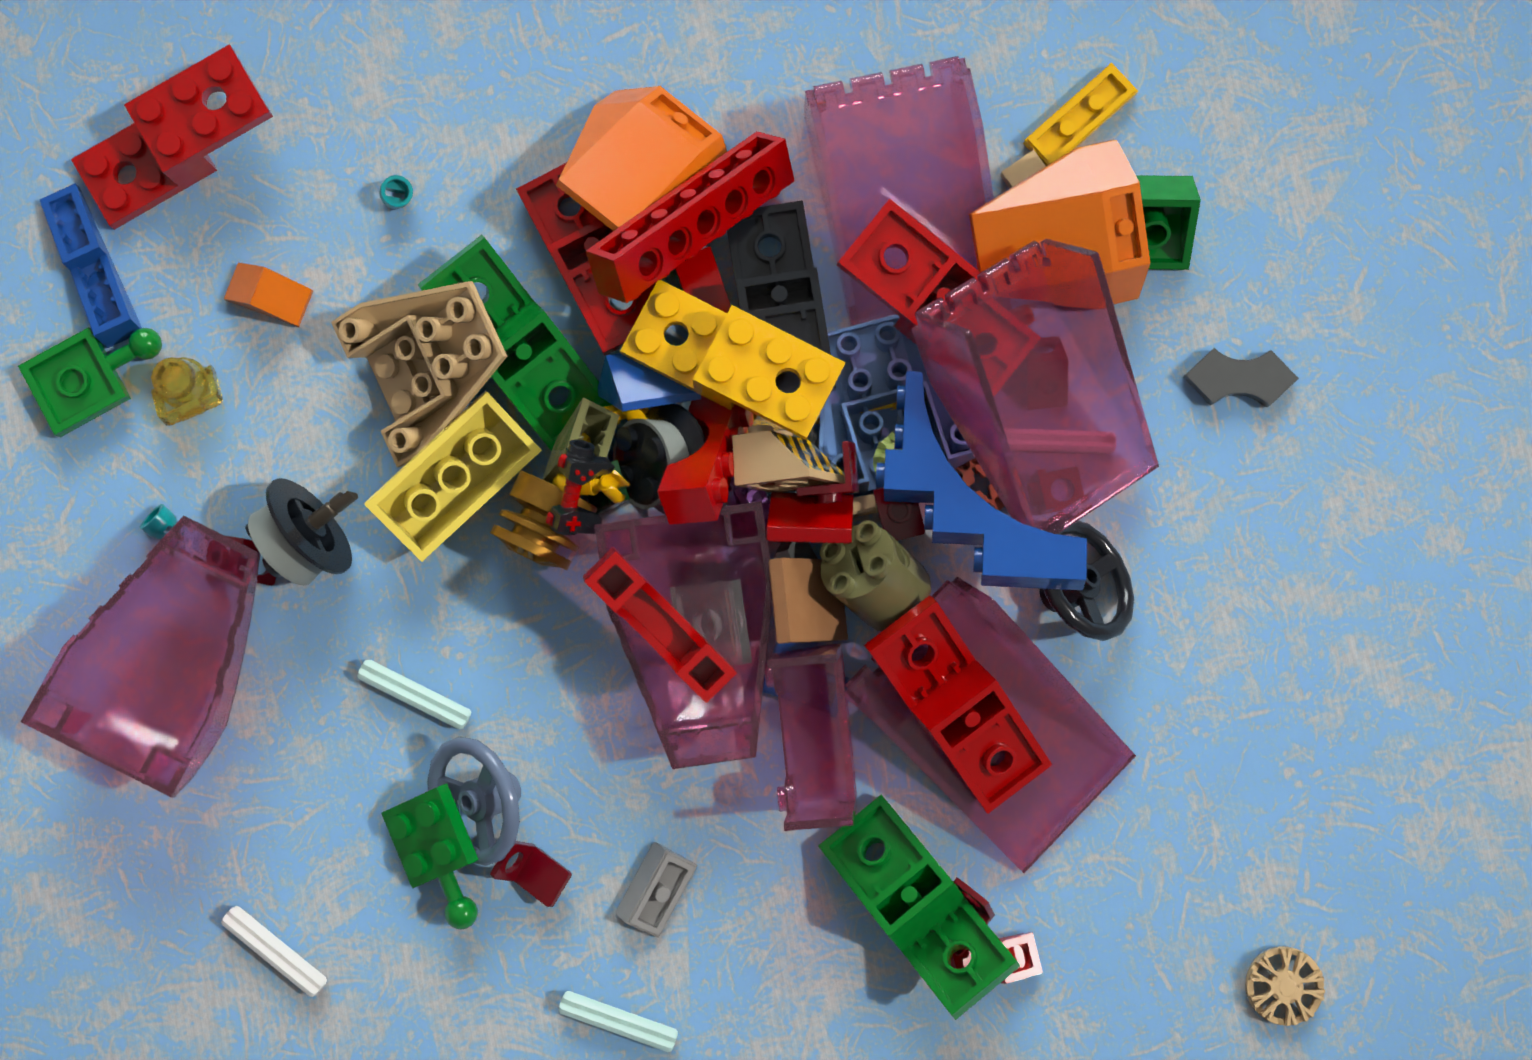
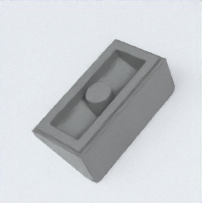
(655, 890)

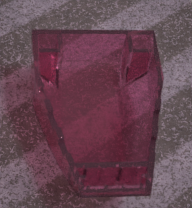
(695, 554)
(156, 663)

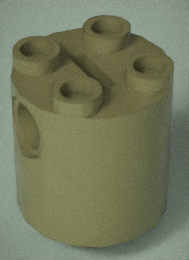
(874, 575)

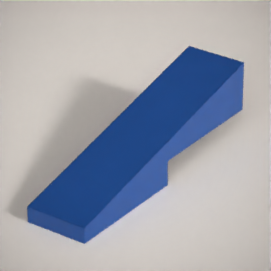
(90, 265)

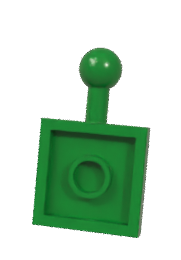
(80, 380)
(432, 846)

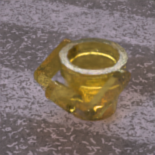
(185, 387)

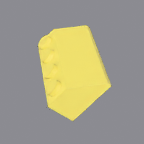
(453, 476)

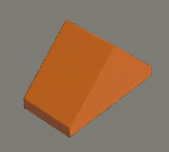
(268, 293)

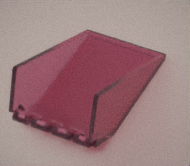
(900, 143)
(1040, 382)
(1070, 732)

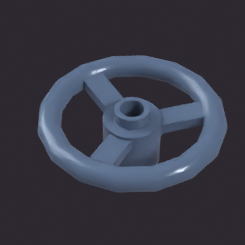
(482, 797)

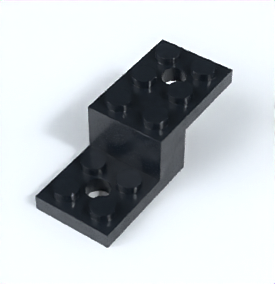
(780, 287)

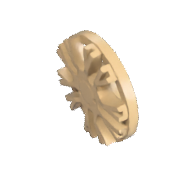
(1285, 986)

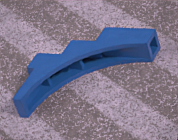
(1010, 550)

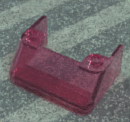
(815, 737)

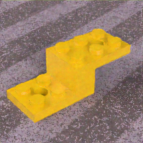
(733, 358)

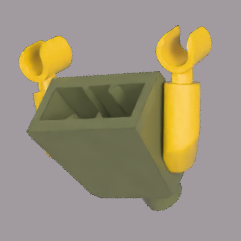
(597, 426)

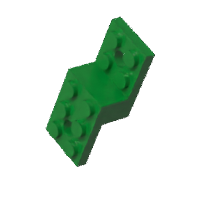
(534, 346)
(919, 907)

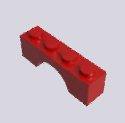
(699, 484)
(659, 624)

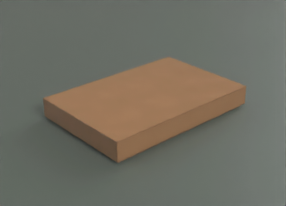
(803, 604)

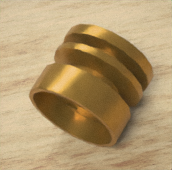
(531, 534)

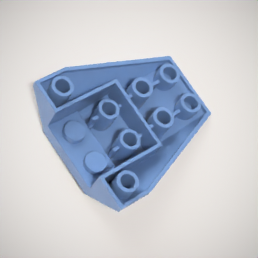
(874, 366)

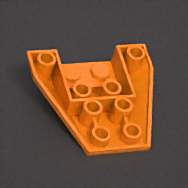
(636, 152)
(1078, 200)

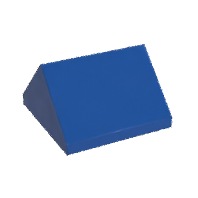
(635, 387)

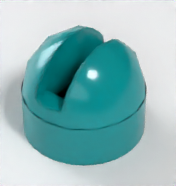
(396, 184)
(158, 522)

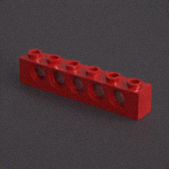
(690, 217)

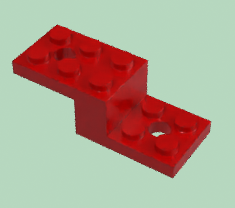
(171, 137)
(567, 243)
(929, 268)
(958, 704)

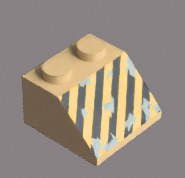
(780, 461)

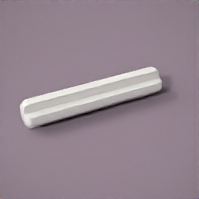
(274, 951)

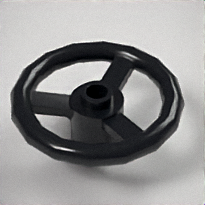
(1064, 601)

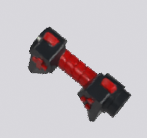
(579, 467)

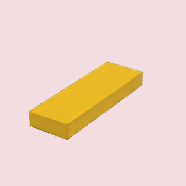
(1081, 115)

